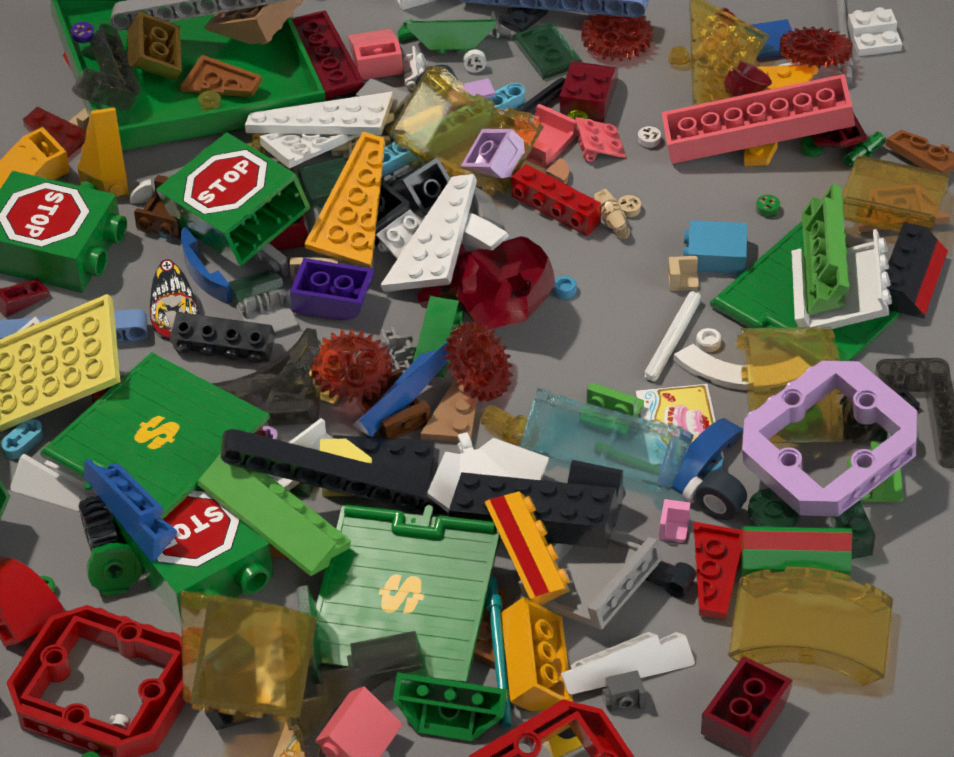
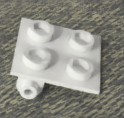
(398, 234)

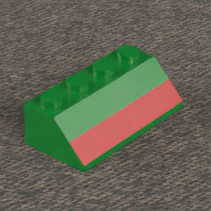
(796, 547)

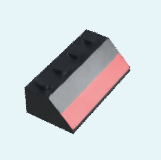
(914, 270)

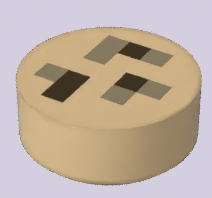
(630, 205)

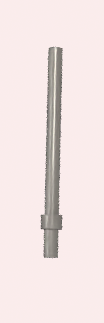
(846, 68)

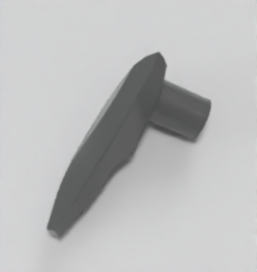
(498, 31)

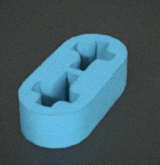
(21, 439)

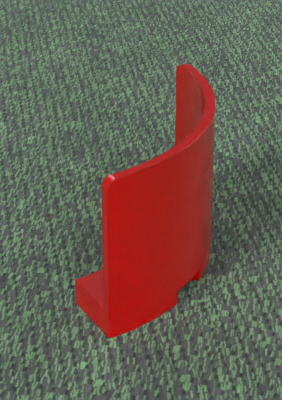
(24, 602)

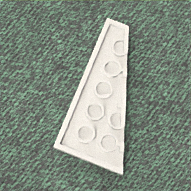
(298, 148)
(435, 245)

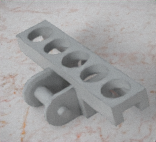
(400, 353)

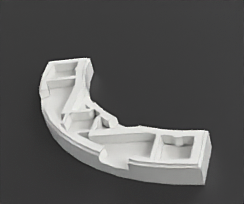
(708, 367)

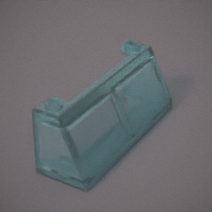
(607, 438)

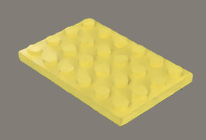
(58, 361)

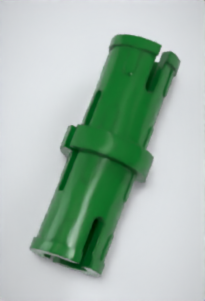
(865, 148)

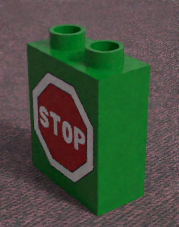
(234, 198)
(56, 230)
(208, 555)

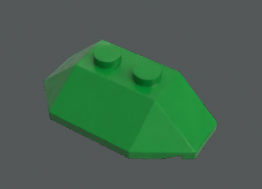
(451, 34)
(448, 706)

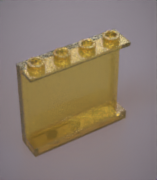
(893, 193)

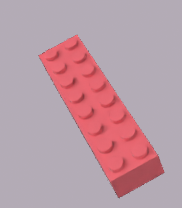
(758, 119)

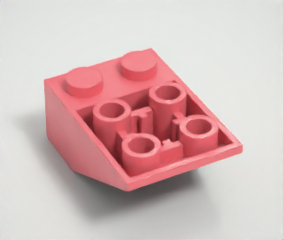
(376, 54)

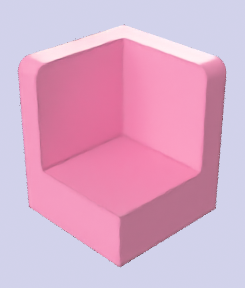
(674, 521)

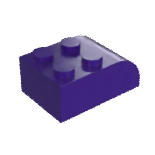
(330, 289)

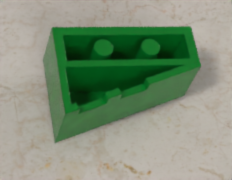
(440, 319)

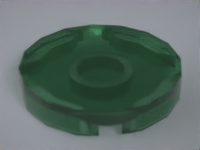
(769, 510)

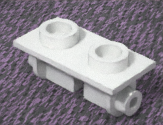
(413, 67)

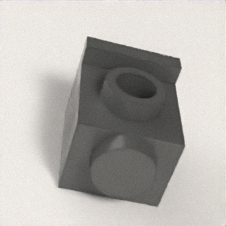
(624, 691)

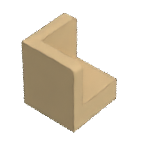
(683, 273)

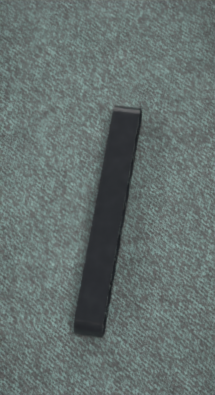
(326, 470)

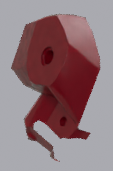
(500, 283)

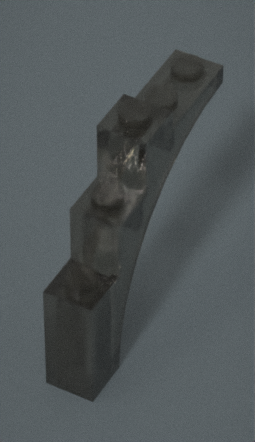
(283, 378)
(369, 665)

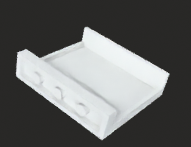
(867, 293)

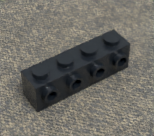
(222, 337)

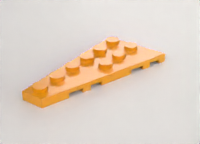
(781, 77)
(350, 213)

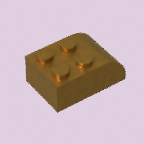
(154, 46)

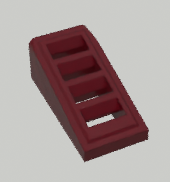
(13, 298)

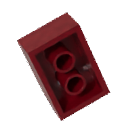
(588, 89)
(746, 706)

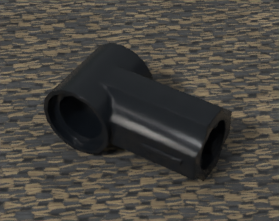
(674, 578)

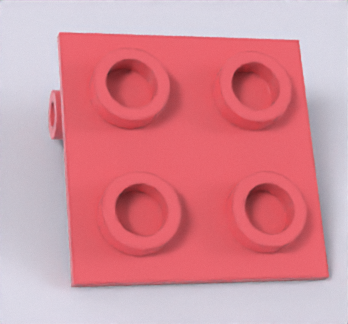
(598, 138)

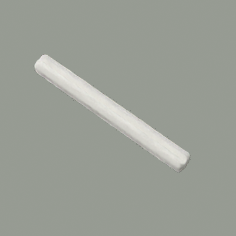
(672, 336)

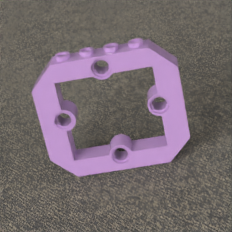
(790, 407)

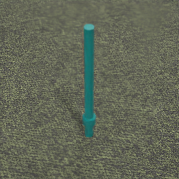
(494, 605)

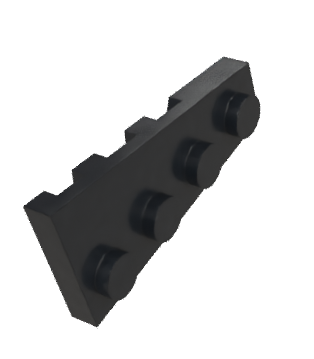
(397, 454)

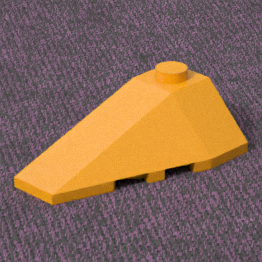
(102, 154)

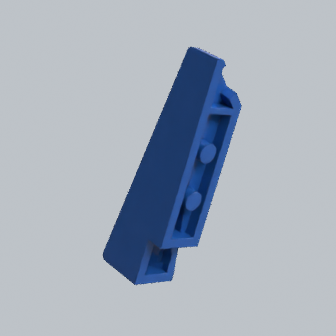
(403, 390)
(131, 506)

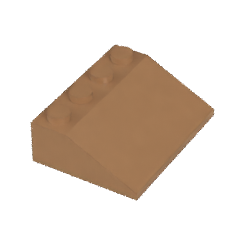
(253, 23)

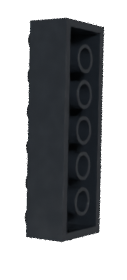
(569, 511)

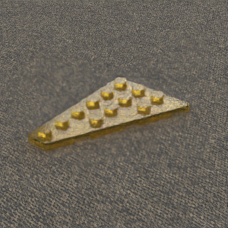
(717, 47)

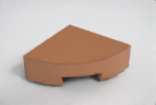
(559, 171)

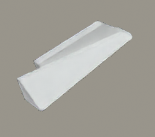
(49, 483)
(640, 653)

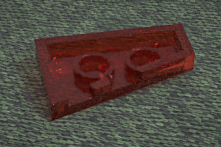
(64, 132)

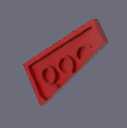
(716, 567)

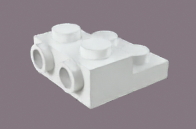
(874, 32)

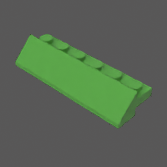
(825, 252)
(275, 515)

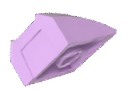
(494, 153)

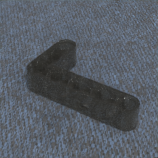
(116, 82)
(934, 379)

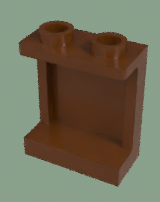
(154, 215)
(403, 422)

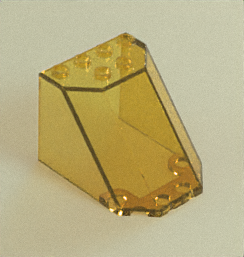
(244, 655)

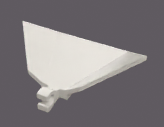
(492, 458)

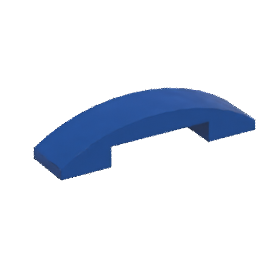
(213, 283)
(705, 450)

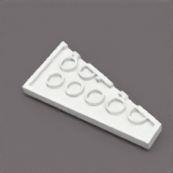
(339, 116)

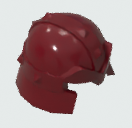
(747, 81)

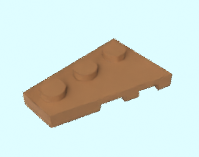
(452, 416)

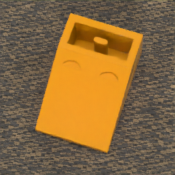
(35, 155)

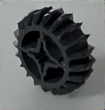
(97, 522)

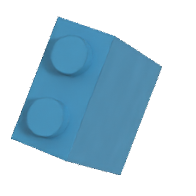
(718, 246)

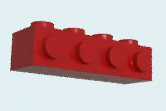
(556, 199)

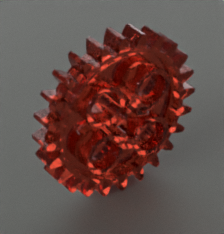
(616, 36)
(816, 47)
(478, 361)
(369, 375)

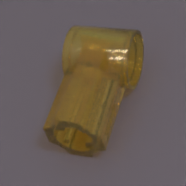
(505, 424)

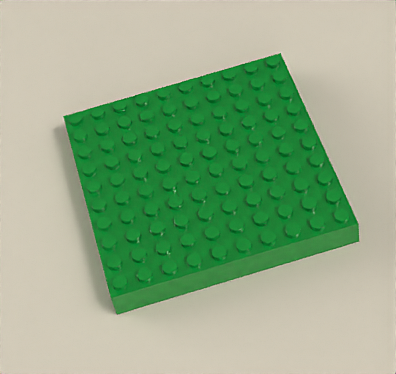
(170, 115)

